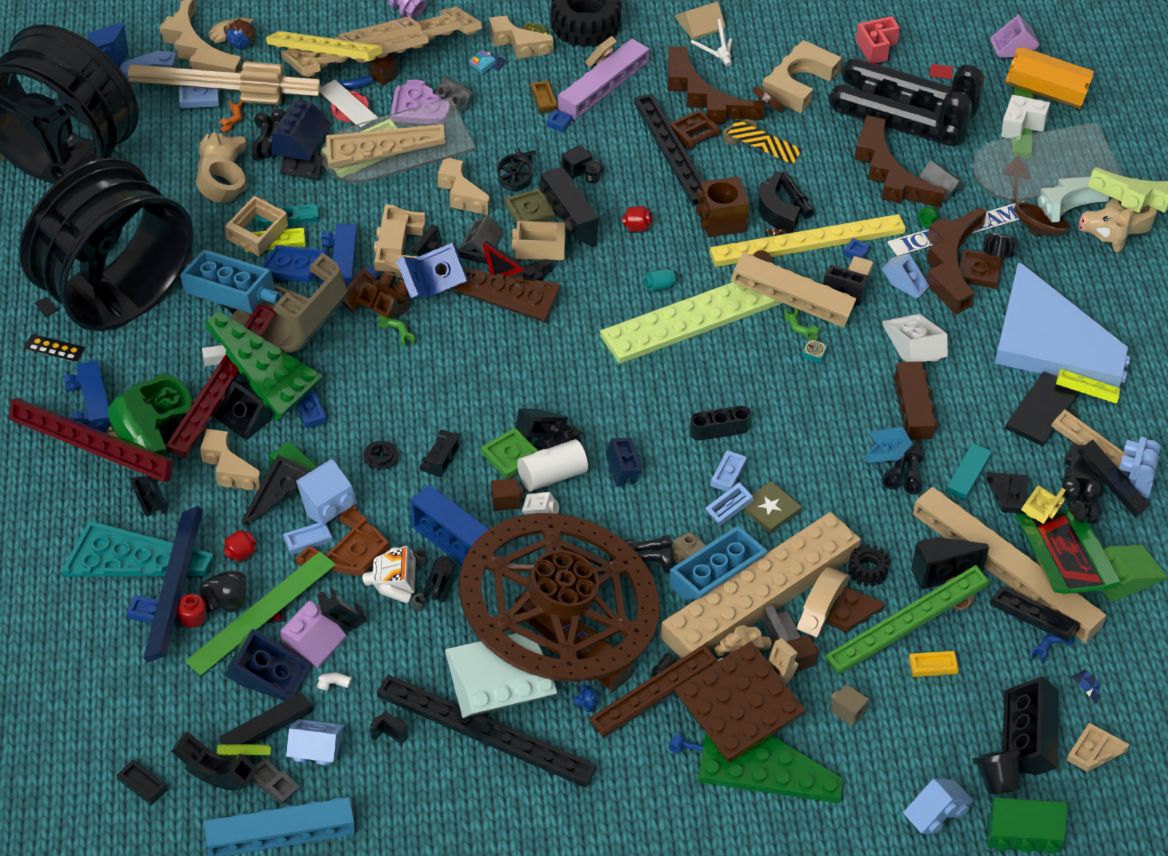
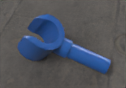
(678, 742)

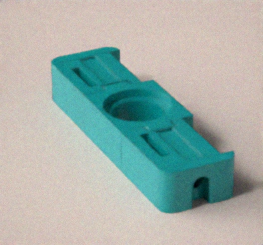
(299, 214)

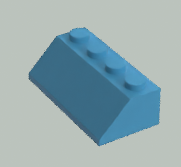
(715, 564)

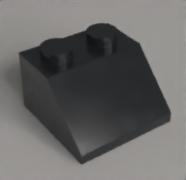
(243, 410)

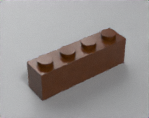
(915, 401)

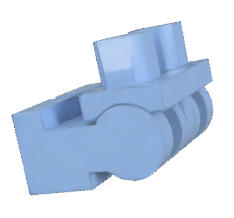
(1143, 465)

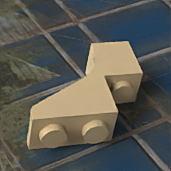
(524, 42)
(463, 193)
(230, 469)

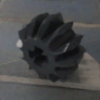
(1000, 245)

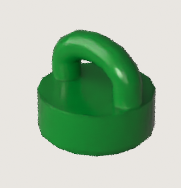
(927, 216)

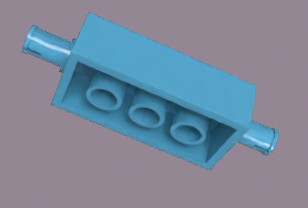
(229, 281)

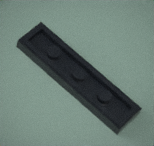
(1113, 478)
(1035, 614)
(269, 721)

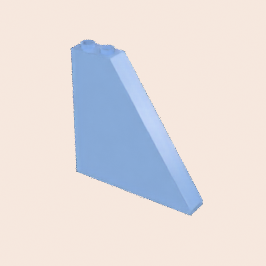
(1052, 334)

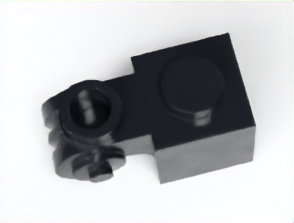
(580, 161)

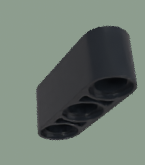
(720, 423)

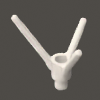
(722, 52)

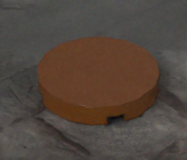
(765, 96)

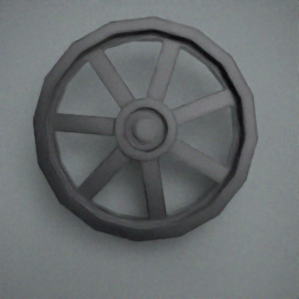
(514, 172)

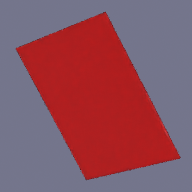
(941, 71)

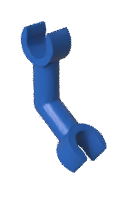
(1045, 644)

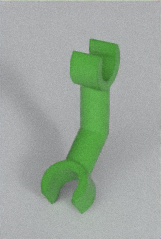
(808, 332)
(405, 335)

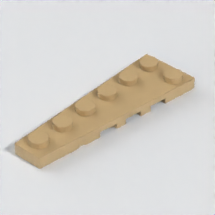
(370, 145)

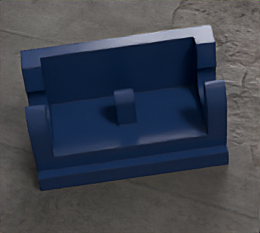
(623, 460)

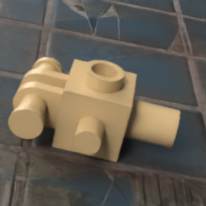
(740, 637)

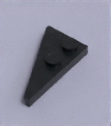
(276, 487)

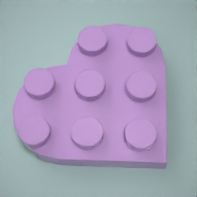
(412, 95)

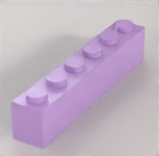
(603, 79)

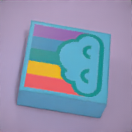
(482, 61)

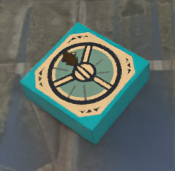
(814, 350)

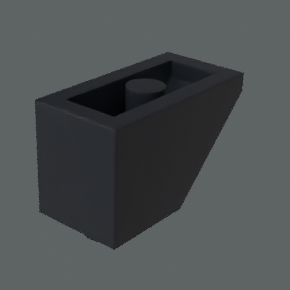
(539, 422)

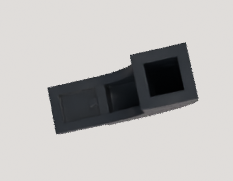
(772, 209)
(212, 768)

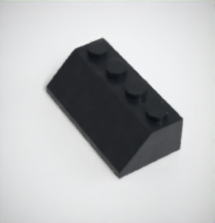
(570, 205)
(1032, 725)

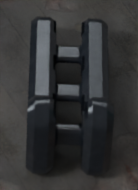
(948, 105)

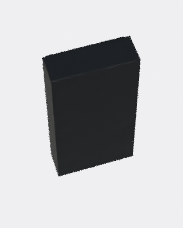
(142, 782)

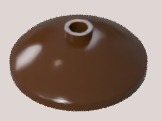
(1039, 224)

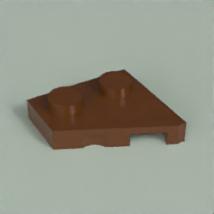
(853, 609)

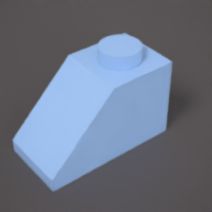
(905, 275)

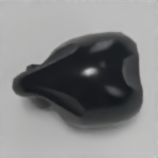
(224, 591)

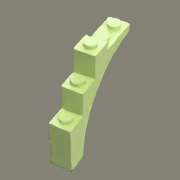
(1131, 192)

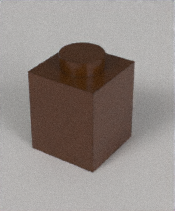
(383, 69)
(506, 494)
(806, 652)

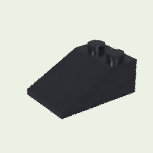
(945, 558)

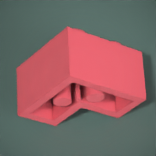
(876, 37)

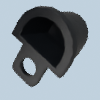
(1000, 770)

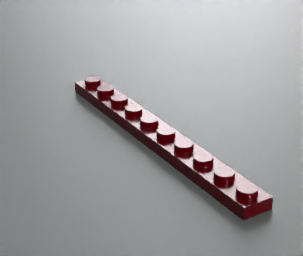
(215, 390)
(91, 440)

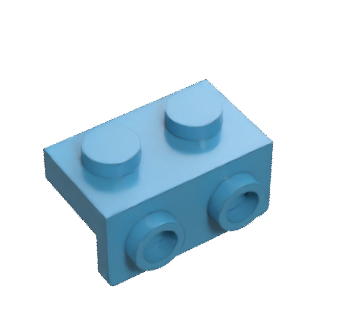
(889, 445)

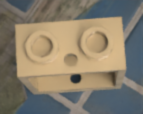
(539, 240)
(257, 245)

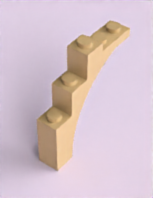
(191, 47)

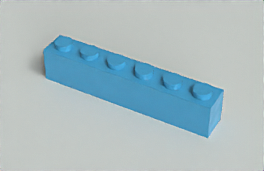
(279, 827)

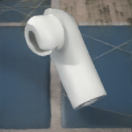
(334, 678)

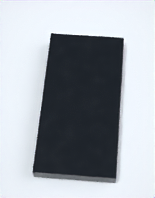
(1040, 408)

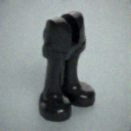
(263, 145)
(912, 482)
(1088, 507)
(661, 551)

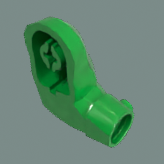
(146, 407)

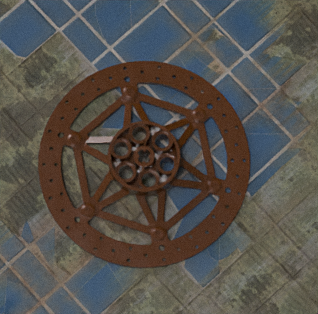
(562, 587)

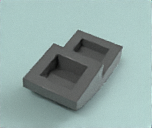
(274, 782)

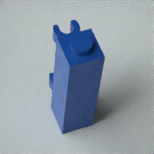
(344, 249)
(94, 395)

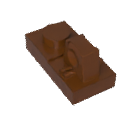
(354, 287)

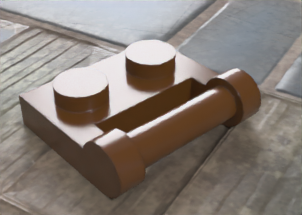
(694, 123)

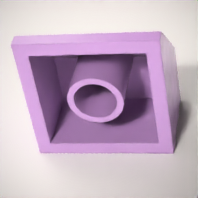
(1013, 35)
(312, 635)

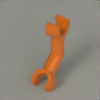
(228, 123)

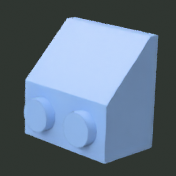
(326, 492)
(314, 741)

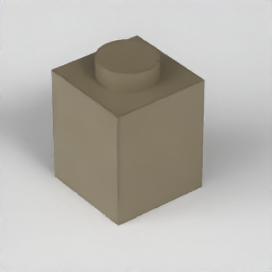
(849, 705)

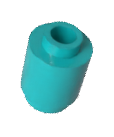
(659, 279)

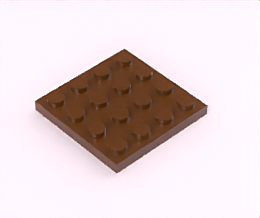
(739, 701)

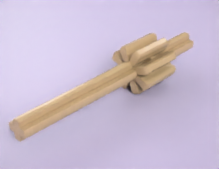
(257, 82)

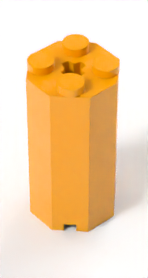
(1049, 77)

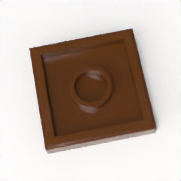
(980, 268)

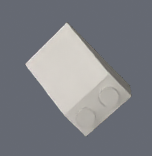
(917, 338)

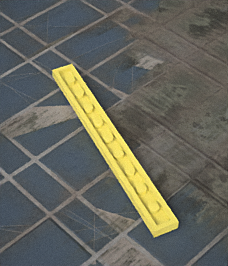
(810, 239)

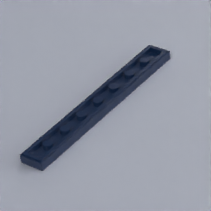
(173, 584)

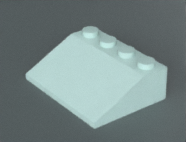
(489, 683)

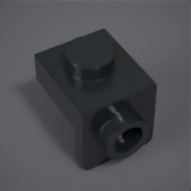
(390, 725)

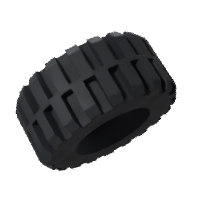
(585, 28)

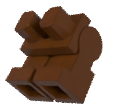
(384, 296)

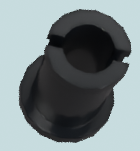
(663, 664)

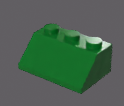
(1026, 825)

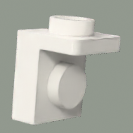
(540, 503)

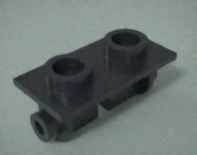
(559, 437)

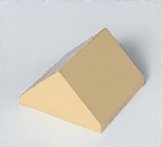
(701, 20)

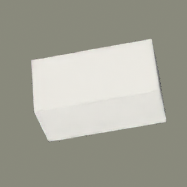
(213, 355)

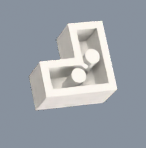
(1024, 113)

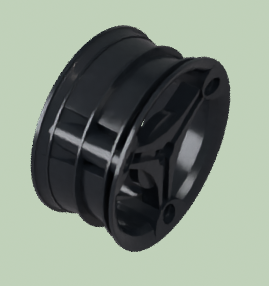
(88, 85)
(83, 222)

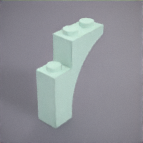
(1067, 195)

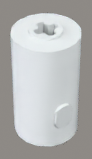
(552, 465)

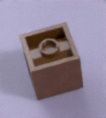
(722, 206)

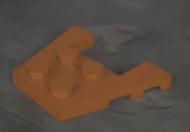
(356, 550)

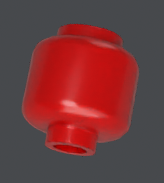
(637, 219)
(240, 546)
(192, 610)

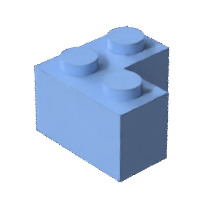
(935, 803)

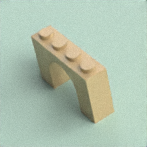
(803, 58)

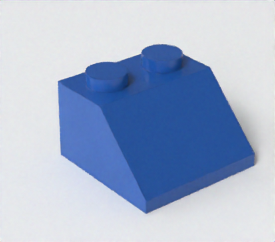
(111, 41)

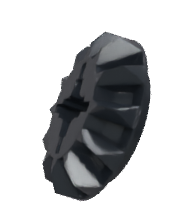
(372, 453)

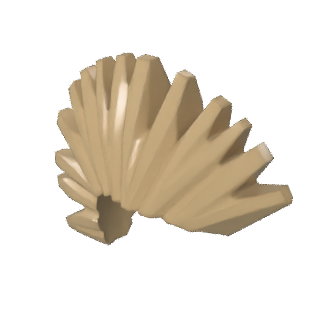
(219, 31)

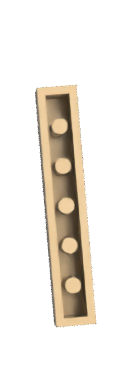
(793, 289)

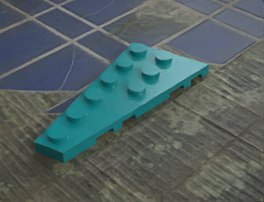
(122, 553)

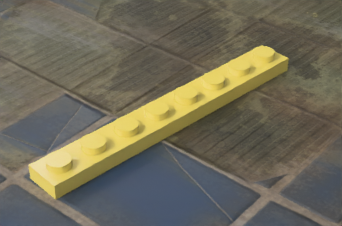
(324, 45)

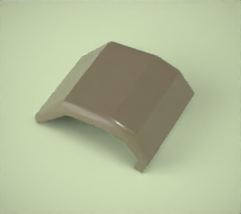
(301, 316)

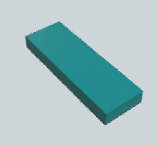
(968, 471)

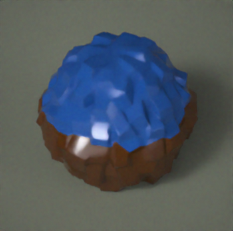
(241, 34)

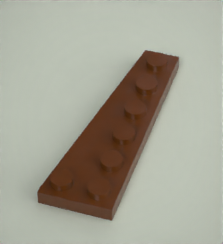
(513, 294)

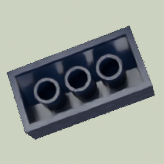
(299, 131)

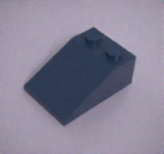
(266, 667)

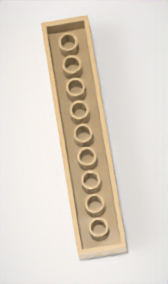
(767, 582)

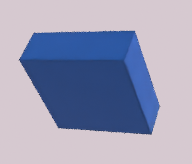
(559, 121)
(857, 249)

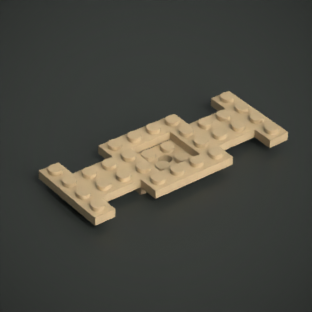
(391, 36)

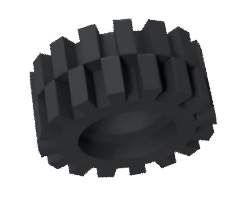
(868, 575)

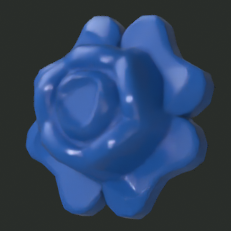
(587, 698)

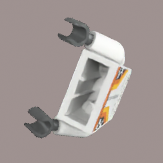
(395, 575)

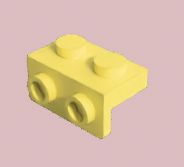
(1043, 504)

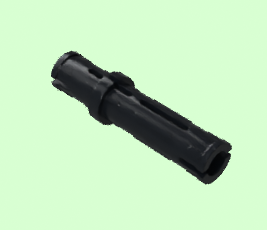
(796, 195)

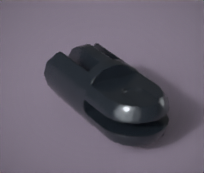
(440, 576)

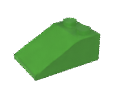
(1134, 568)

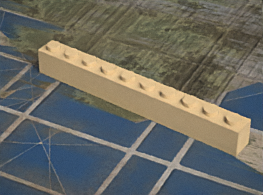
(1006, 561)

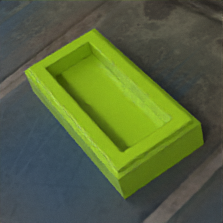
(244, 749)

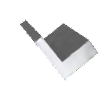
(938, 176)
(482, 230)
(779, 624)

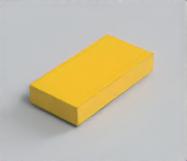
(933, 663)

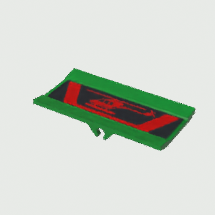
(1069, 553)

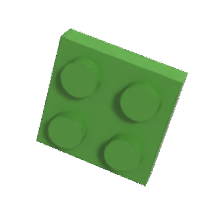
(506, 451)

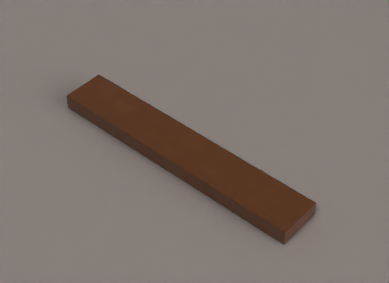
(651, 691)

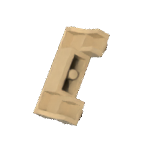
(392, 237)

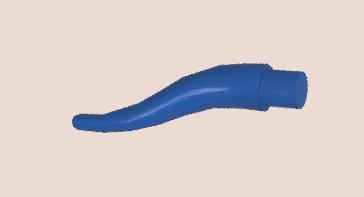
(356, 83)

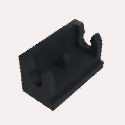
(441, 454)
(340, 612)

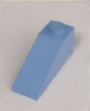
(156, 58)

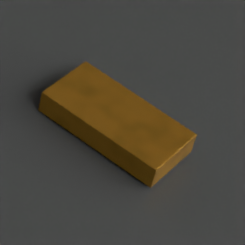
(543, 97)

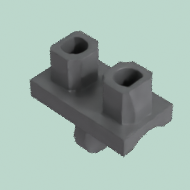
(457, 92)

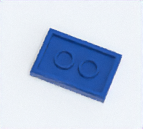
(292, 263)

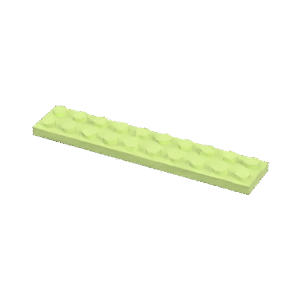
(683, 320)

